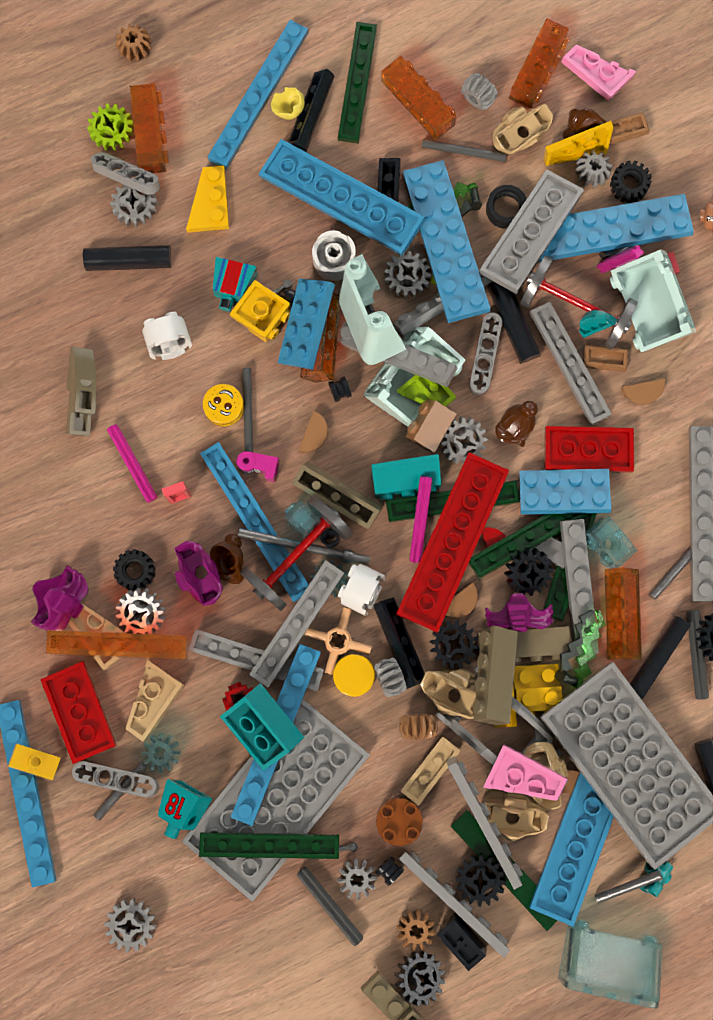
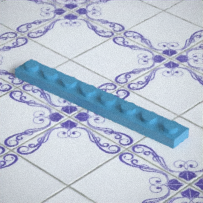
(258, 94)
(253, 517)
(289, 701)
(27, 799)

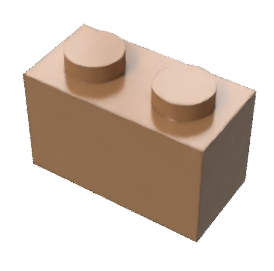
(430, 425)

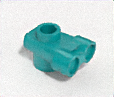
(656, 887)

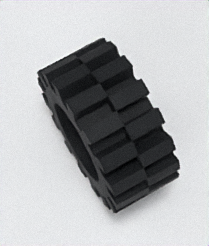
(630, 170)
(121, 566)

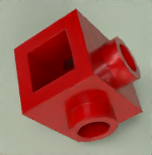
(234, 690)

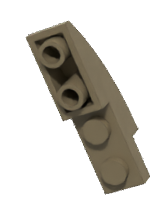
(82, 389)
(388, 1000)

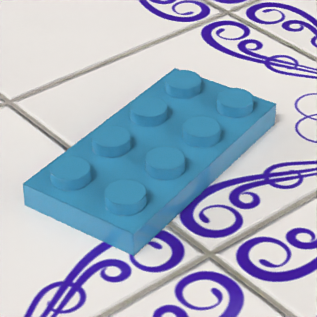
(306, 323)
(565, 491)

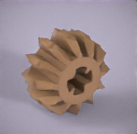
(133, 42)
(418, 726)
(411, 937)

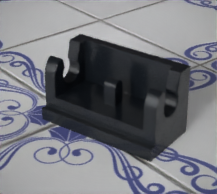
(462, 941)

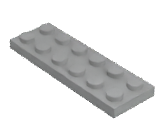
(531, 231)

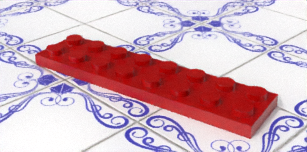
(452, 542)

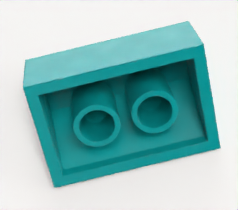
(404, 476)
(262, 727)

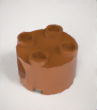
(399, 821)

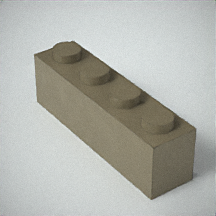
(337, 494)
(540, 643)
(495, 675)

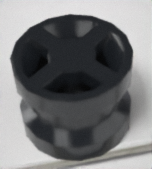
(340, 389)
(389, 870)

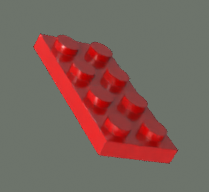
(589, 448)
(78, 712)

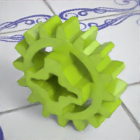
(103, 134)

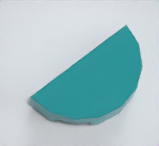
(595, 321)

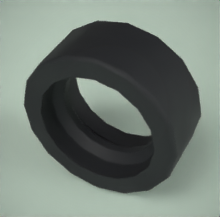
(504, 190)

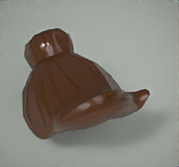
(581, 121)
(517, 423)
(229, 559)

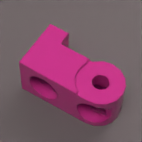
(253, 462)

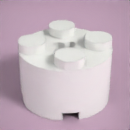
(329, 244)
(166, 336)
(361, 589)

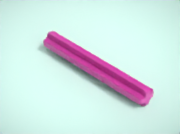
(620, 259)
(132, 463)
(420, 519)

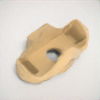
(535, 120)
(440, 683)
(546, 755)
(531, 818)

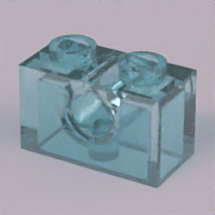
(301, 518)
(621, 546)

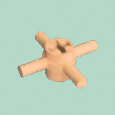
(333, 633)

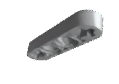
(144, 182)
(483, 353)
(115, 779)

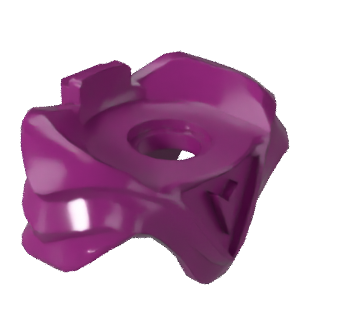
(190, 557)
(59, 599)
(519, 614)

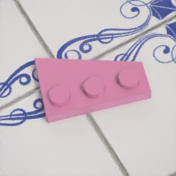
(599, 74)
(525, 776)

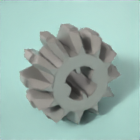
(479, 91)
(595, 161)
(390, 677)
(355, 887)

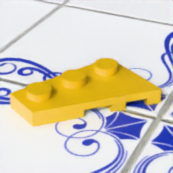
(576, 145)
(210, 202)

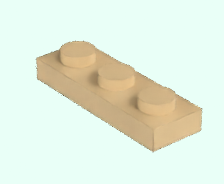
(429, 771)

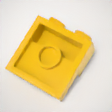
(261, 311)
(537, 687)

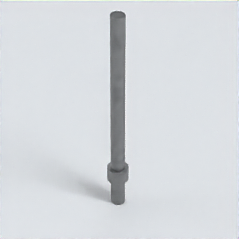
(346, 554)

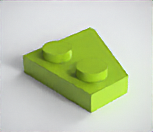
(421, 389)

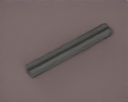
(697, 657)
(330, 906)

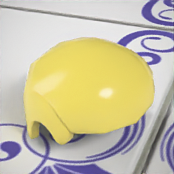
(288, 104)

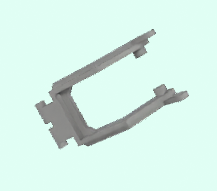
(541, 732)

